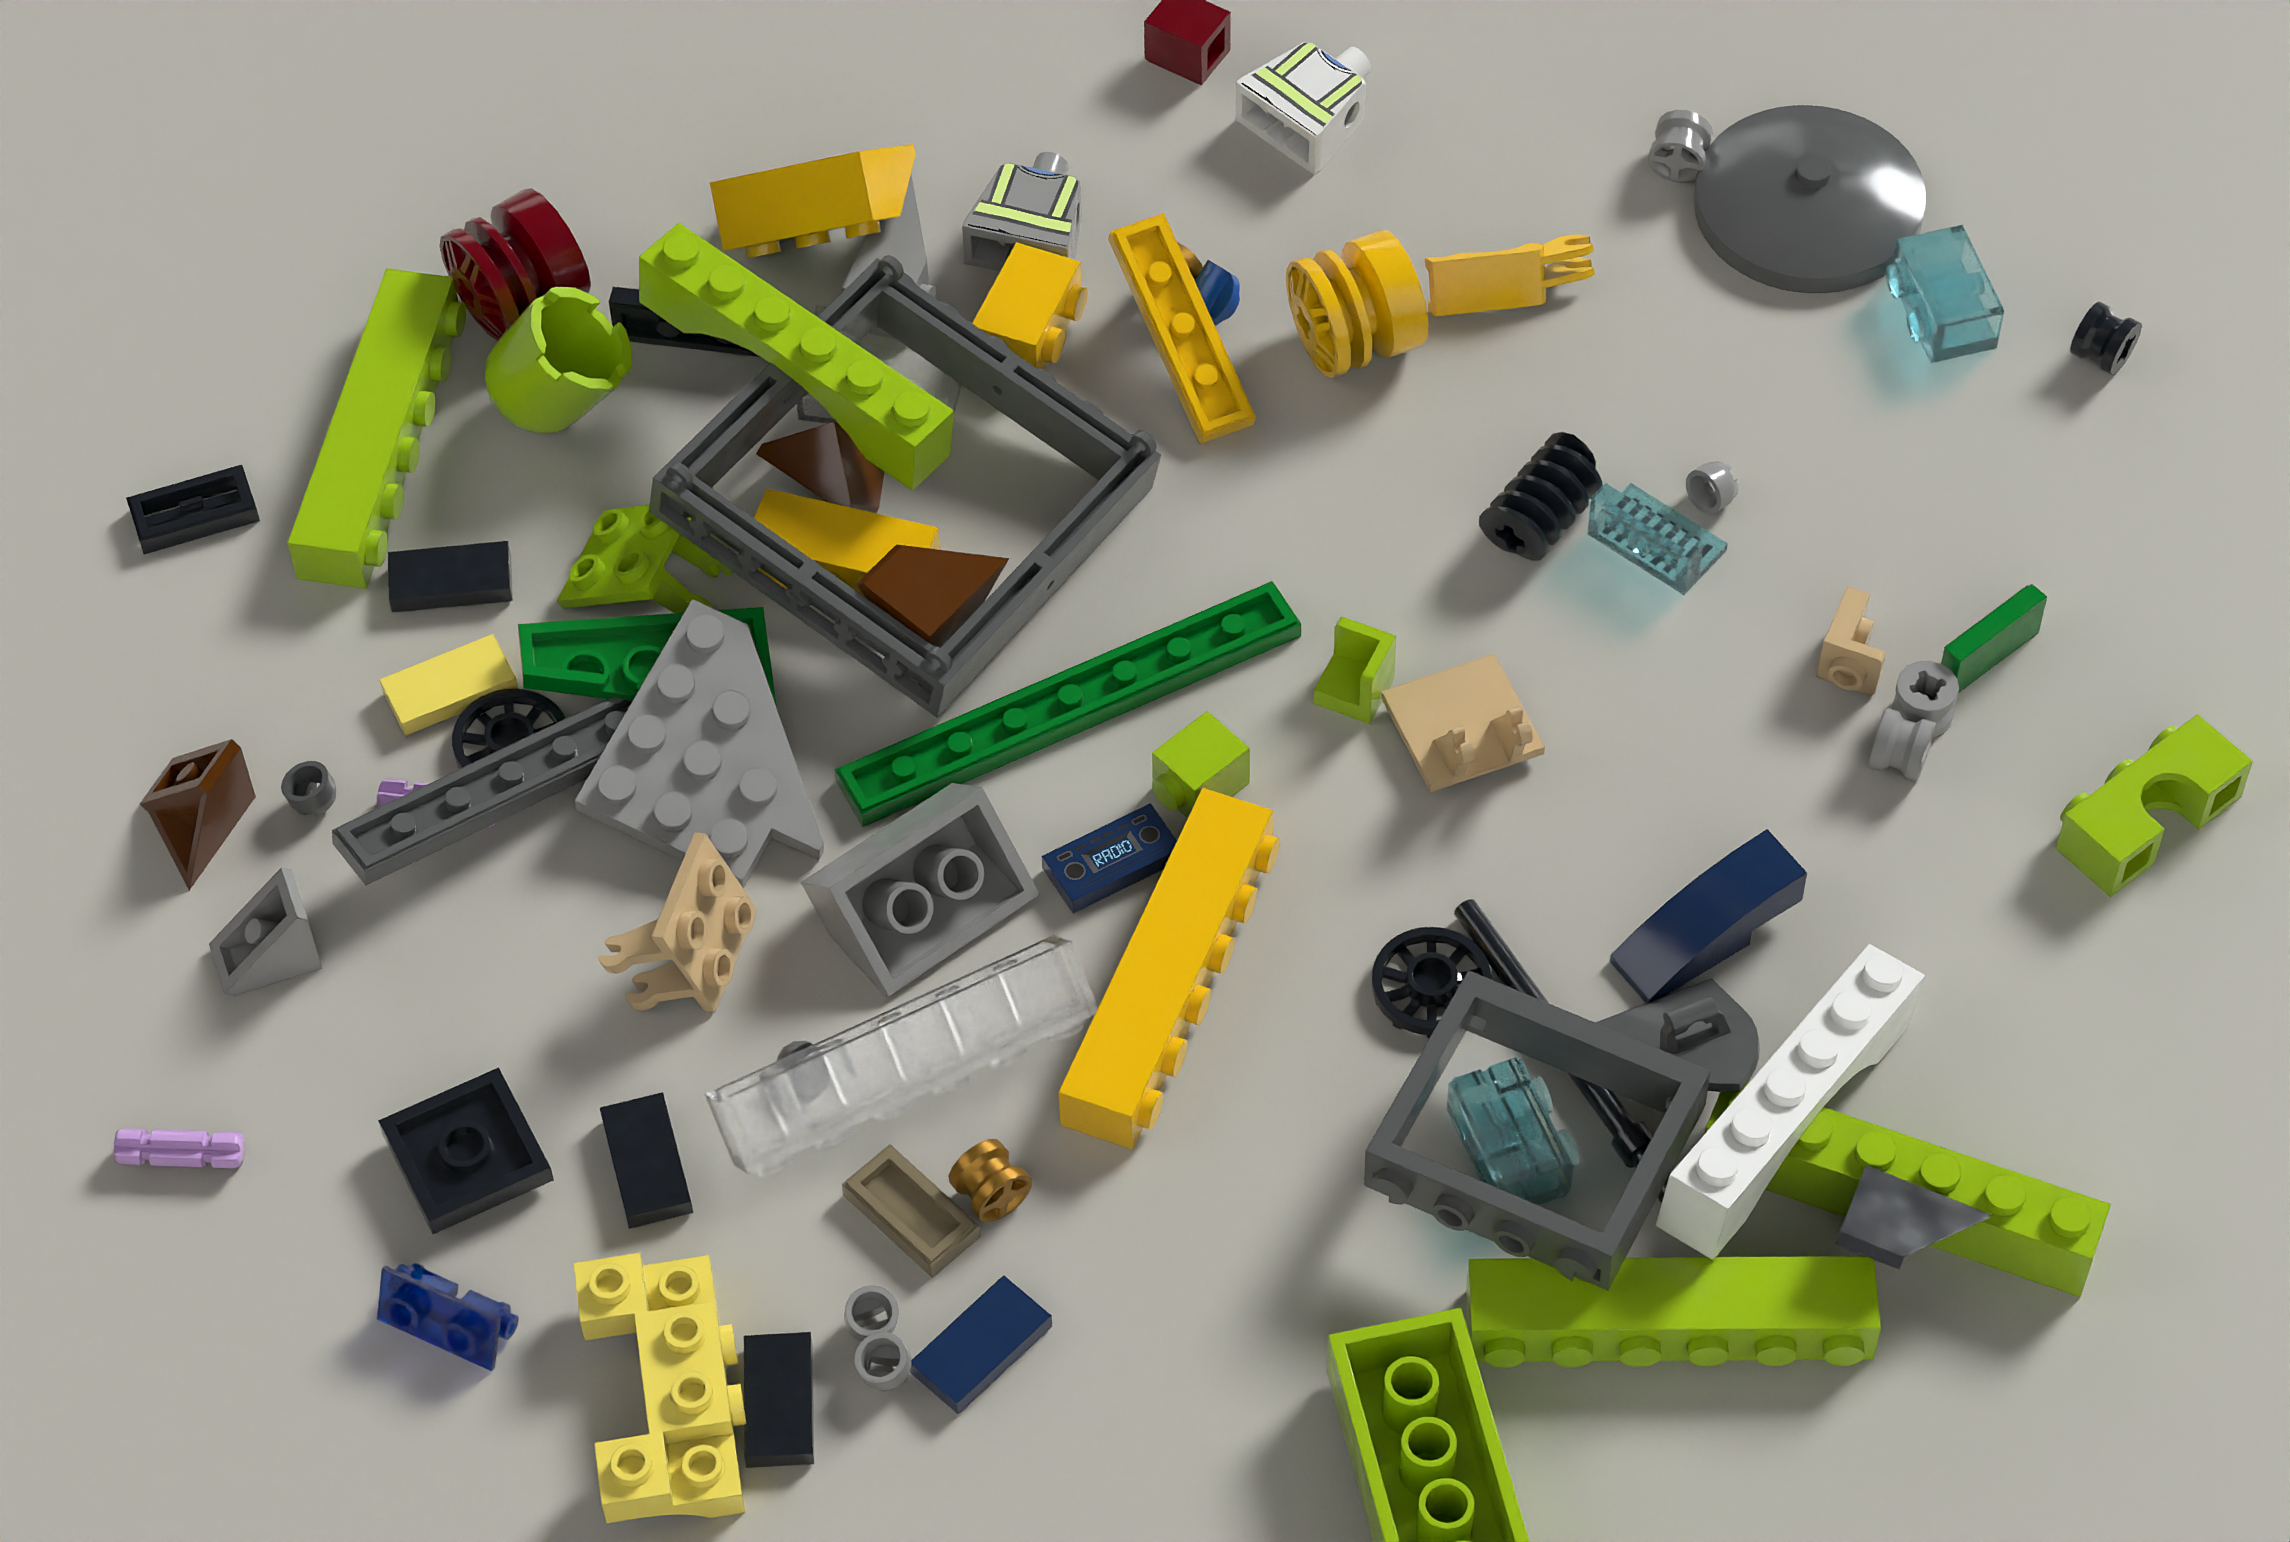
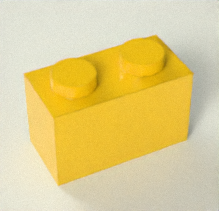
(1034, 303)

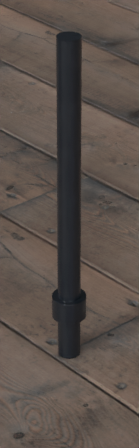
(1629, 1136)

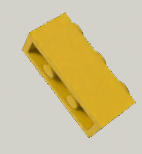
(839, 536)

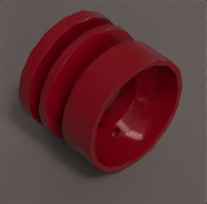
(512, 260)

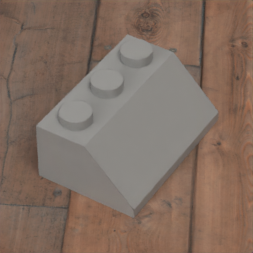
(921, 887)

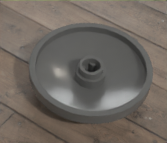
(1808, 198)

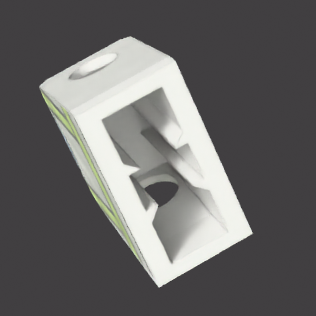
(1305, 102)

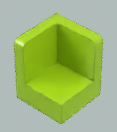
(1357, 670)

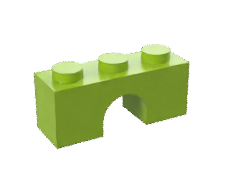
(2182, 771)

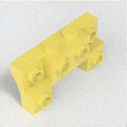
(691, 1411)

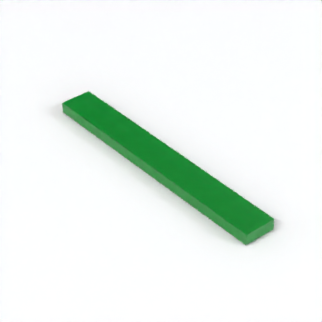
(1067, 703)

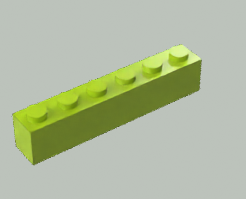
(376, 429)
(2035, 1226)
(1676, 1311)

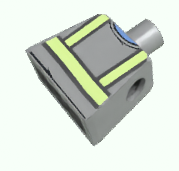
(1027, 207)

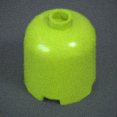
(556, 362)

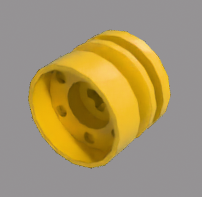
(1357, 303)

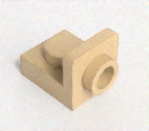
(1845, 651)

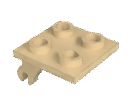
(1462, 722)
(697, 930)

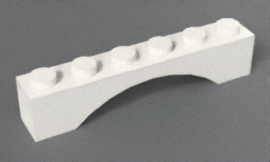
(1740, 1153)

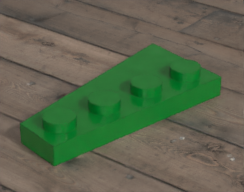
(613, 653)

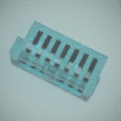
(1653, 536)

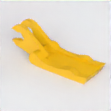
(1505, 277)

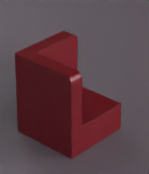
(1187, 37)

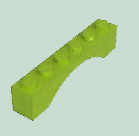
(880, 409)

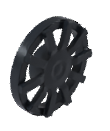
(503, 728)
(1429, 977)

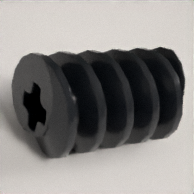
(1543, 498)

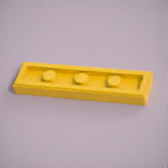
(1181, 328)

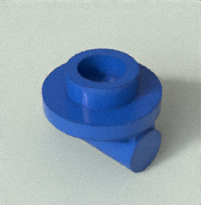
(1219, 291)

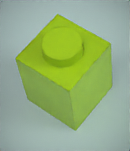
(1199, 757)

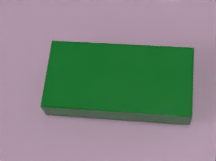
(1995, 636)

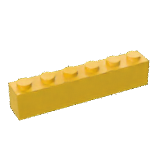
(1167, 970)

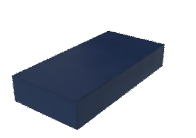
(980, 1344)

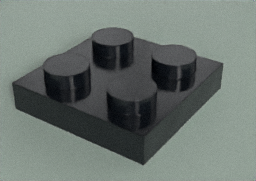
(465, 1150)

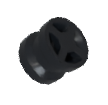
(2105, 337)

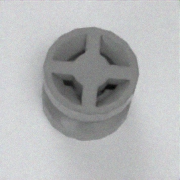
(1680, 145)
(1932, 680)
(1902, 744)

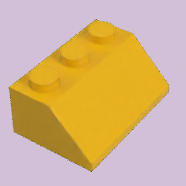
(812, 199)

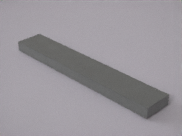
(478, 794)

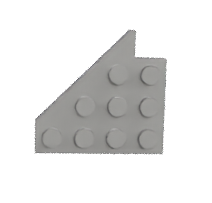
(704, 753)

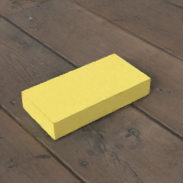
(447, 684)

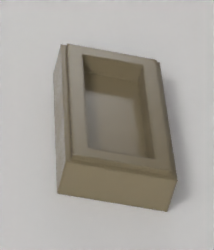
(911, 1210)

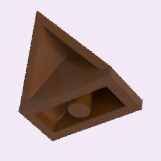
(827, 465)
(931, 588)
(199, 804)

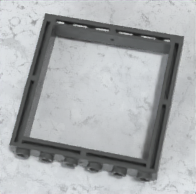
(988, 368)

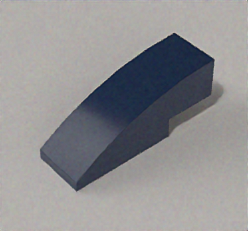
(1711, 917)

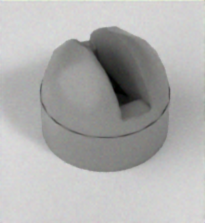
(1701, 492)
(866, 1303)
(885, 1350)

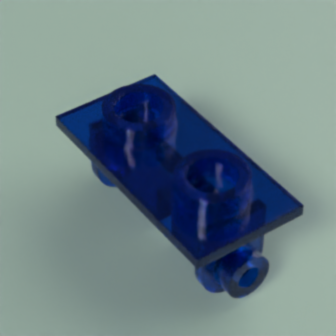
(429, 1310)

